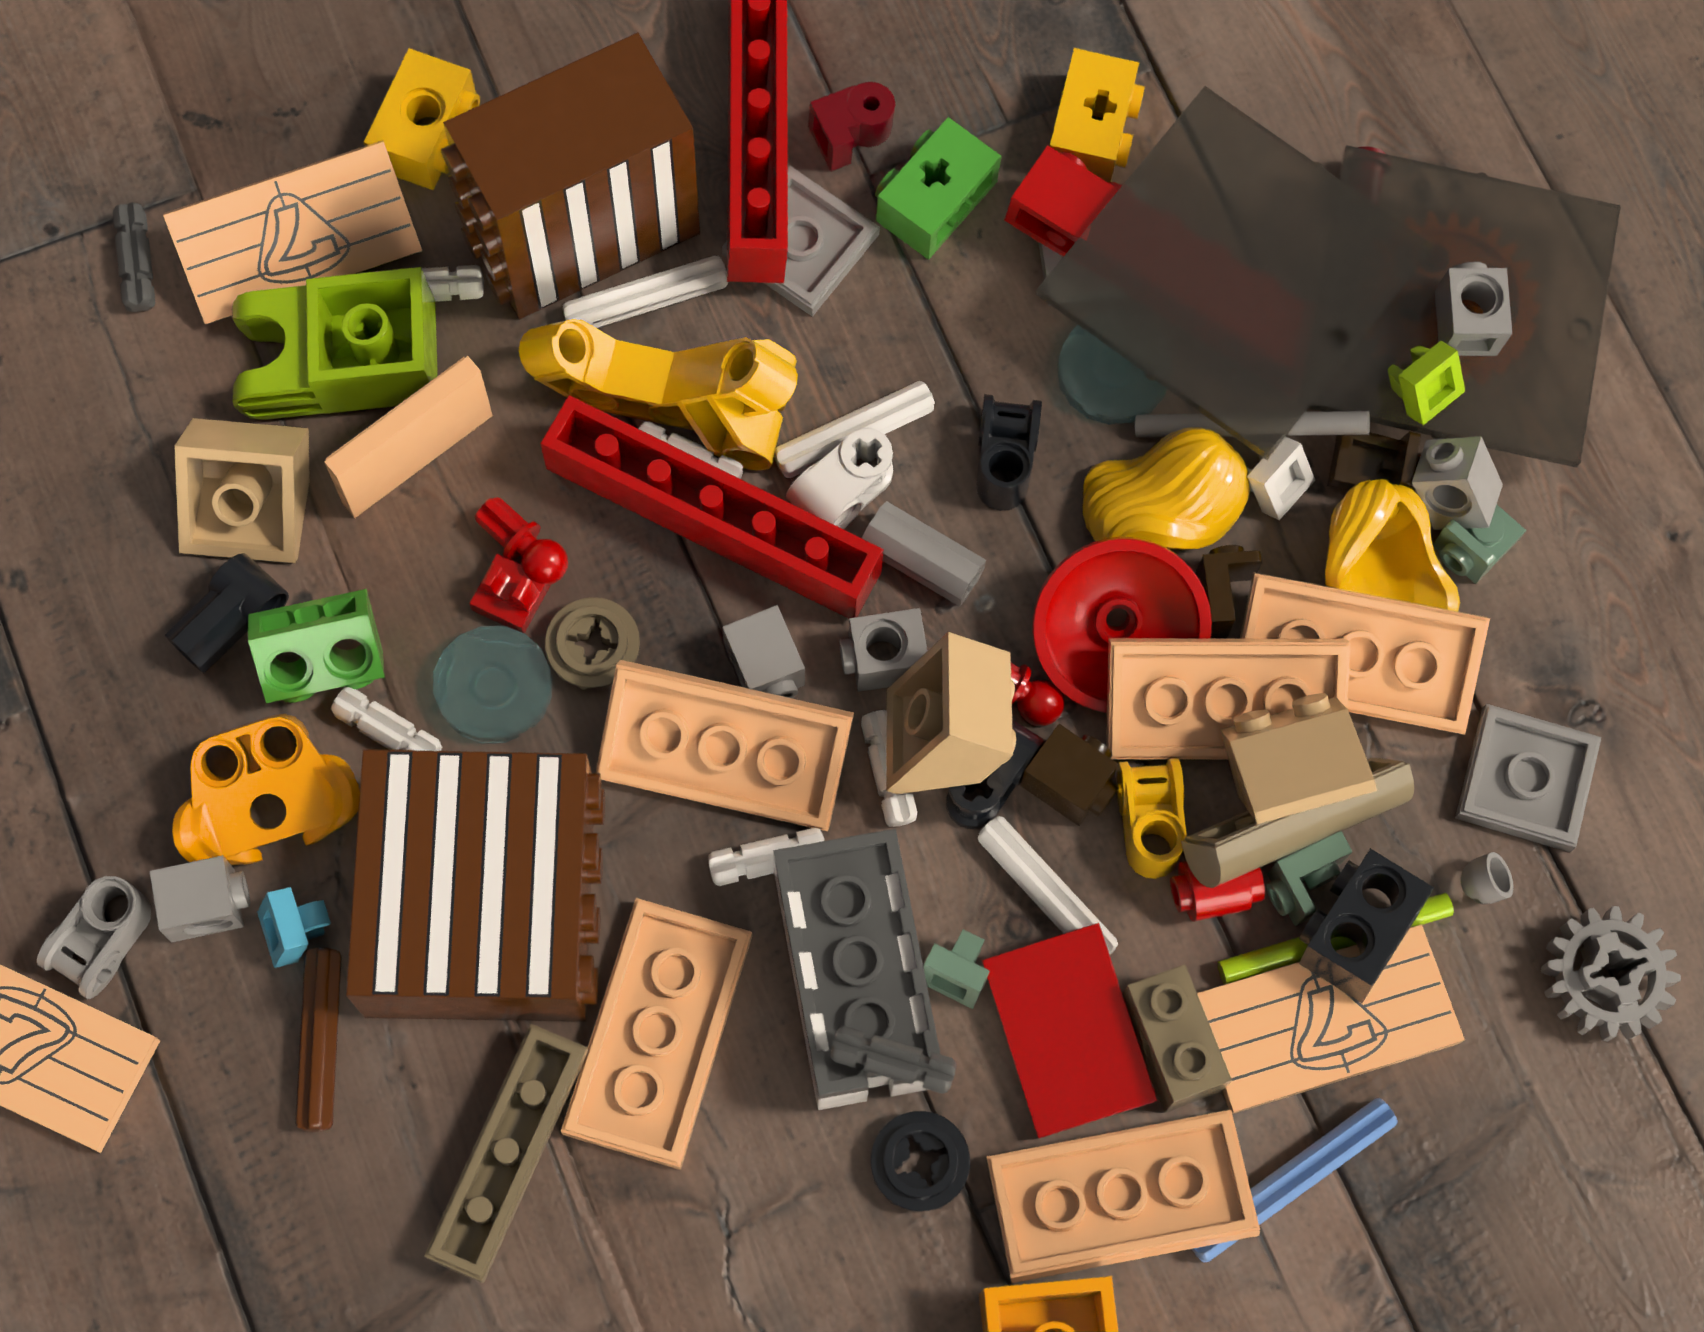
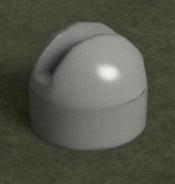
(1487, 879)

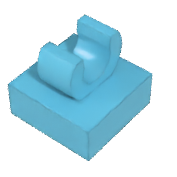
(289, 926)

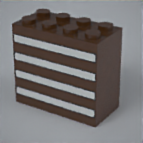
(574, 176)
(476, 886)

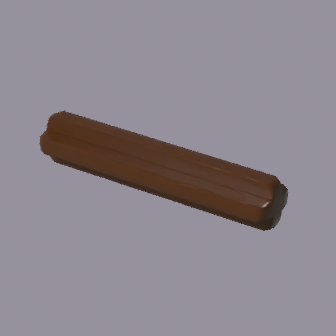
(318, 1040)

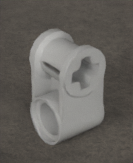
(95, 939)

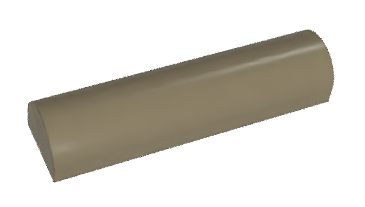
(1243, 845)
(506, 1153)

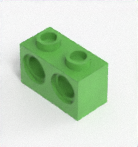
(311, 632)

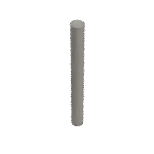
(1310, 424)

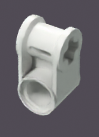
(836, 486)

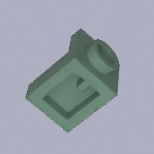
(1477, 549)
(1312, 865)

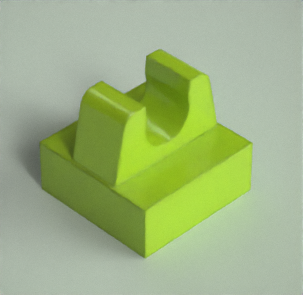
(1429, 381)

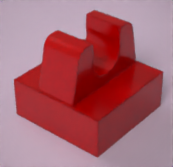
(508, 595)

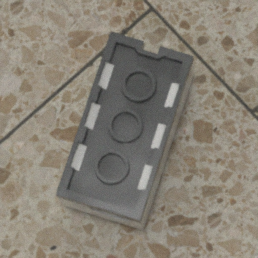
(853, 956)

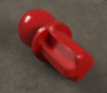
(541, 560)
(1037, 701)

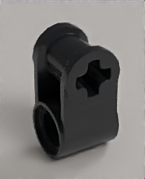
(1007, 442)
(996, 786)

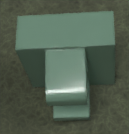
(955, 971)

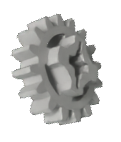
(1605, 950)

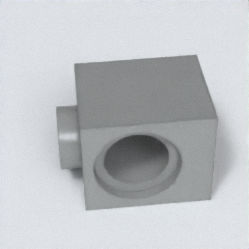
(1467, 331)
(1457, 482)
(900, 628)
(764, 653)
(199, 898)

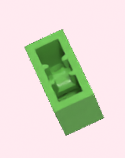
(936, 187)

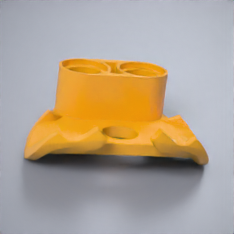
(217, 818)

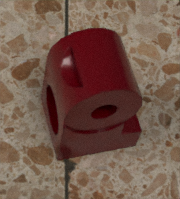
(850, 119)

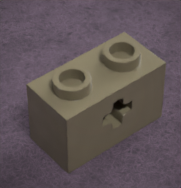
(1176, 1038)

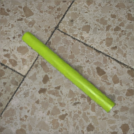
(1292, 950)

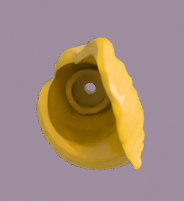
(1174, 495)
(1386, 547)

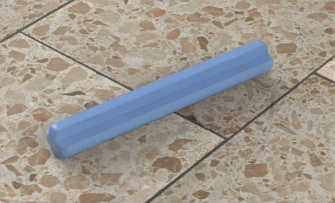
(1314, 1165)

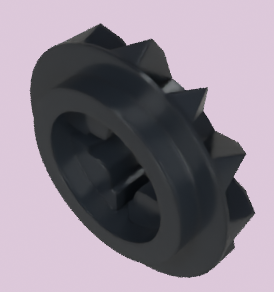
(931, 1134)

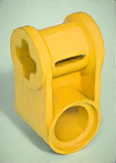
(1152, 804)

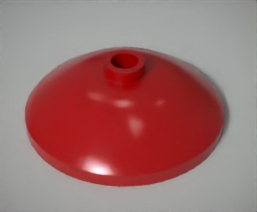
(1117, 572)

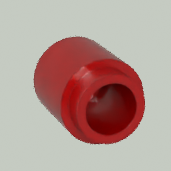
(1206, 902)

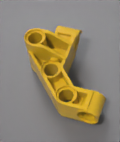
(719, 390)

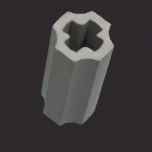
(924, 553)

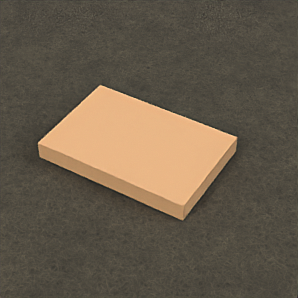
(409, 436)

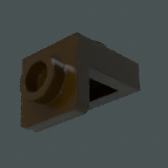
(1374, 458)
(1216, 572)

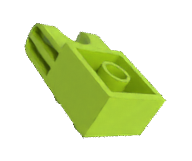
(346, 344)

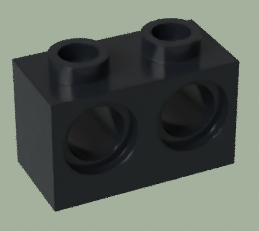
(1371, 928)

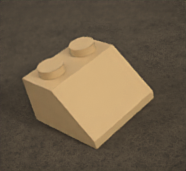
(241, 489)
(950, 717)
(1296, 758)

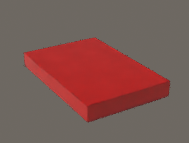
(1069, 1031)

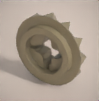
(576, 623)

